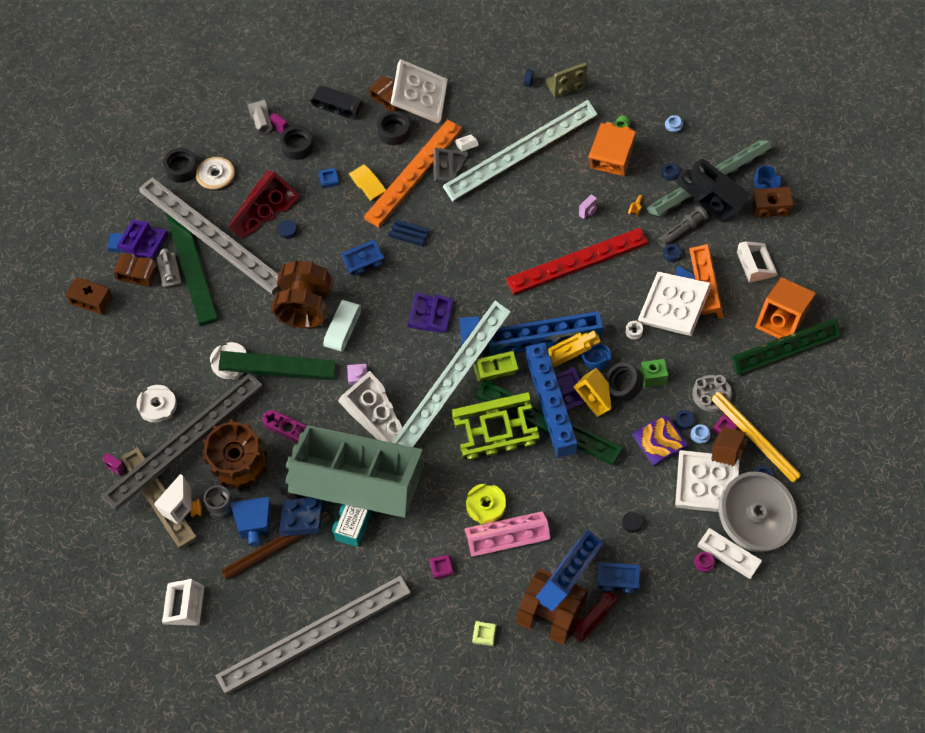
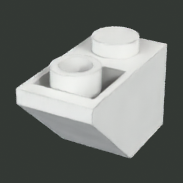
(176, 500)

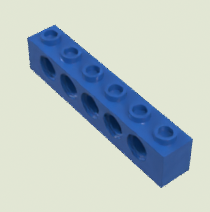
(550, 331)
(551, 400)
(569, 570)

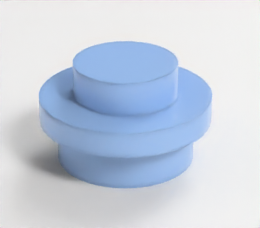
(674, 124)
(700, 434)

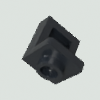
(284, 487)

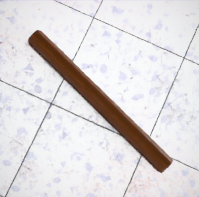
(263, 552)

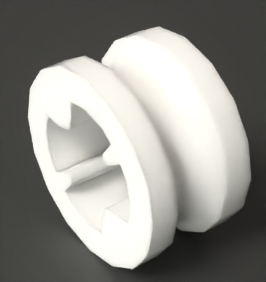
(634, 324)

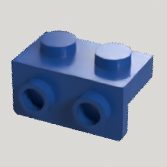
(362, 257)
(618, 576)

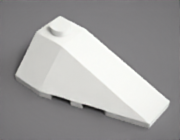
(371, 408)

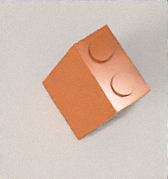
(612, 149)
(784, 308)

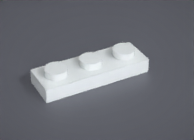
(729, 553)

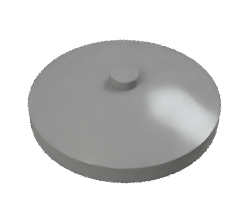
(757, 512)

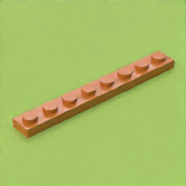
(411, 174)

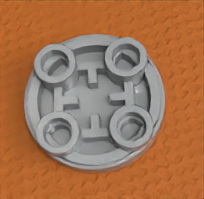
(706, 388)

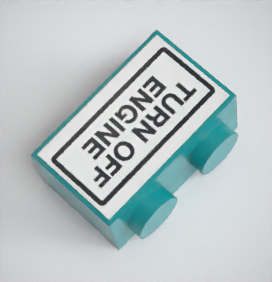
(351, 524)

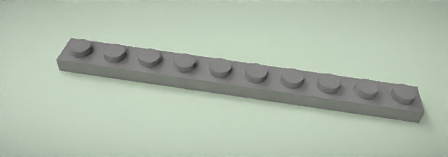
(211, 235)
(312, 635)

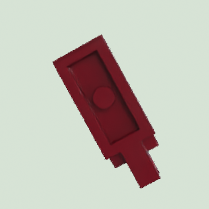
(595, 616)

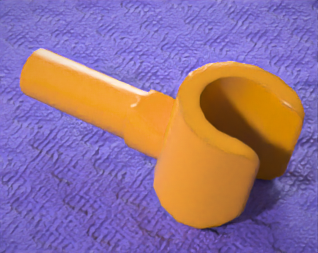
(636, 207)

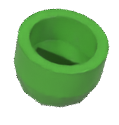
(623, 118)

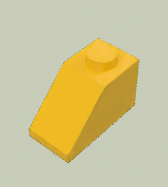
(595, 392)

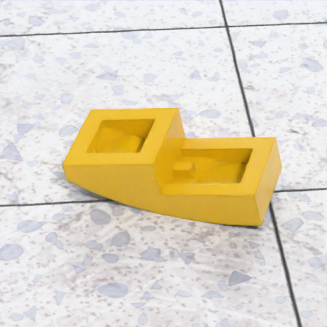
(368, 182)

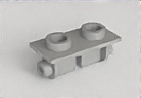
(168, 268)

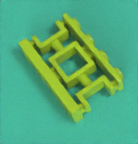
(491, 410)

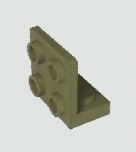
(568, 80)

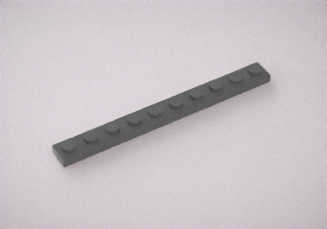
(181, 442)

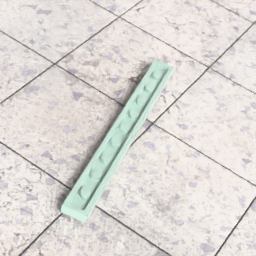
(519, 150)
(452, 375)

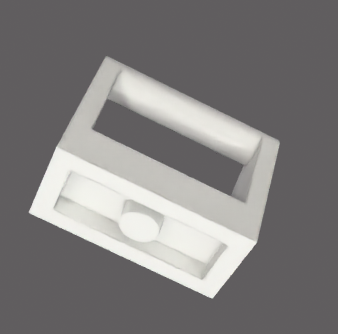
(753, 274)
(191, 603)

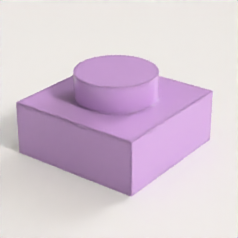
(588, 207)
(356, 372)

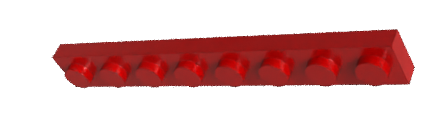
(576, 261)

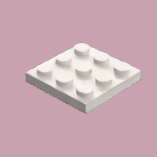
(419, 91)
(674, 303)
(701, 481)

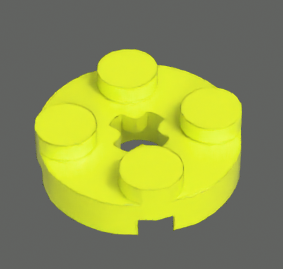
(488, 493)

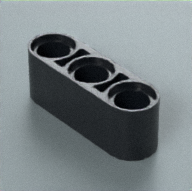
(336, 102)

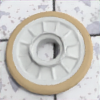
(204, 171)

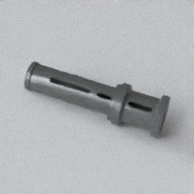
(689, 222)

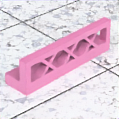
(507, 533)

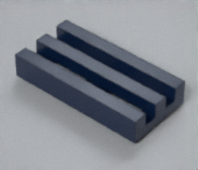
(411, 230)

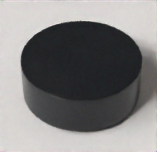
(632, 522)

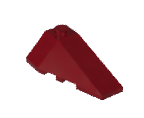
(265, 201)

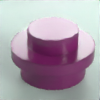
(704, 562)

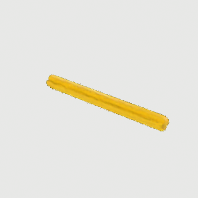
(756, 437)

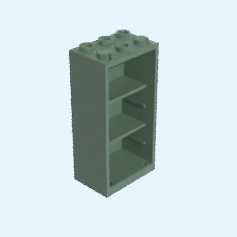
(354, 470)

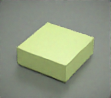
(484, 633)

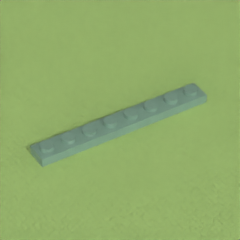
(729, 166)

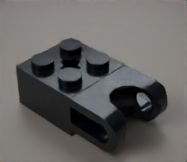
(713, 190)

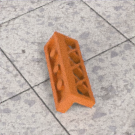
(705, 272)

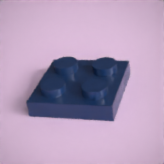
(301, 516)

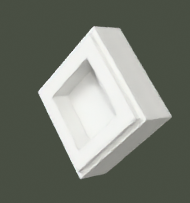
(466, 142)

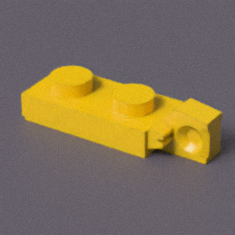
(572, 347)

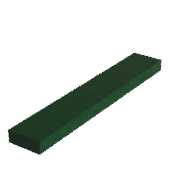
(786, 346)
(276, 365)

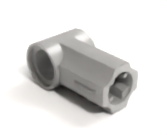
(259, 113)

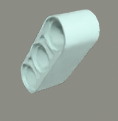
(342, 325)

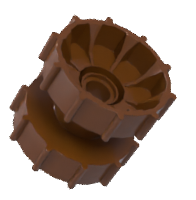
(302, 294)
(232, 439)
(563, 616)

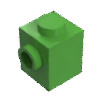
(654, 373)

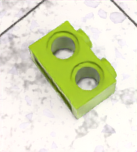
(495, 366)

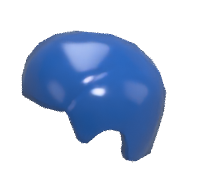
(766, 178)
(597, 357)

